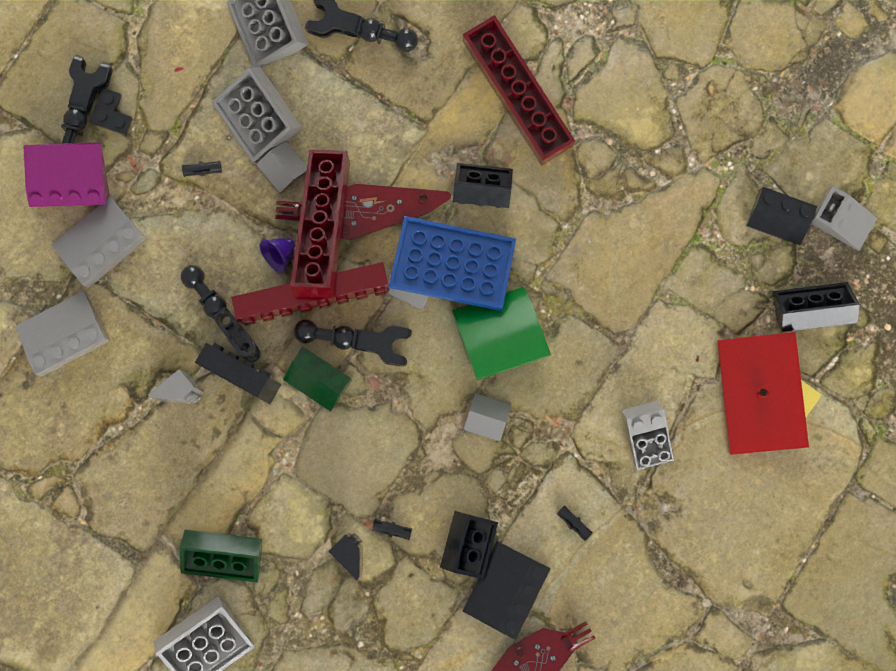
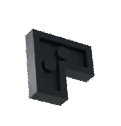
(106, 115)

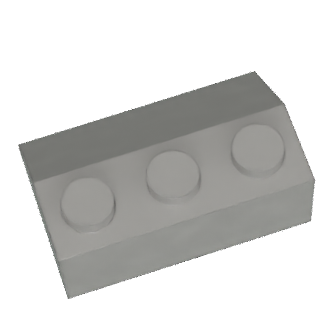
(178, 389)

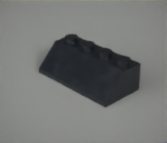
(815, 307)

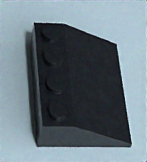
(507, 590)

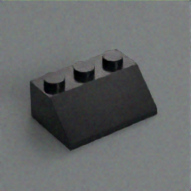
(482, 185)
(781, 215)
(468, 545)
(349, 554)

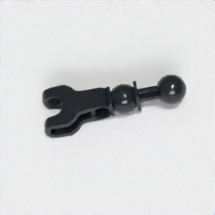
(356, 26)
(83, 96)
(216, 308)
(345, 338)

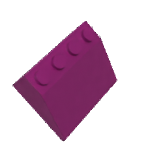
(65, 174)

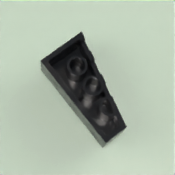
(238, 373)

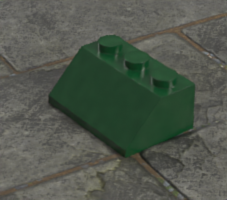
(317, 379)

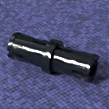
(201, 168)
(574, 523)
(392, 529)

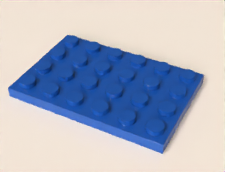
(452, 263)

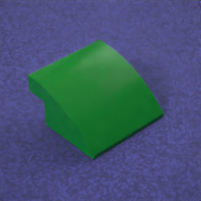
(501, 339)

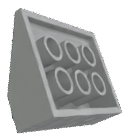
(268, 29)
(256, 113)
(98, 242)
(61, 334)
(204, 640)

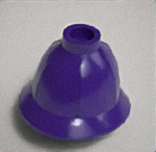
(278, 252)

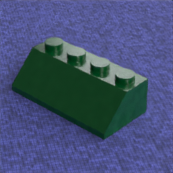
(220, 555)

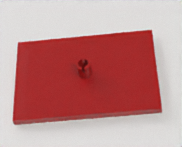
(755, 420)

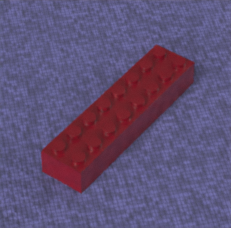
(518, 90)
(320, 224)
(280, 300)

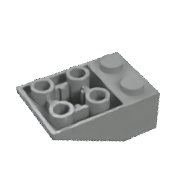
(843, 218)
(648, 434)

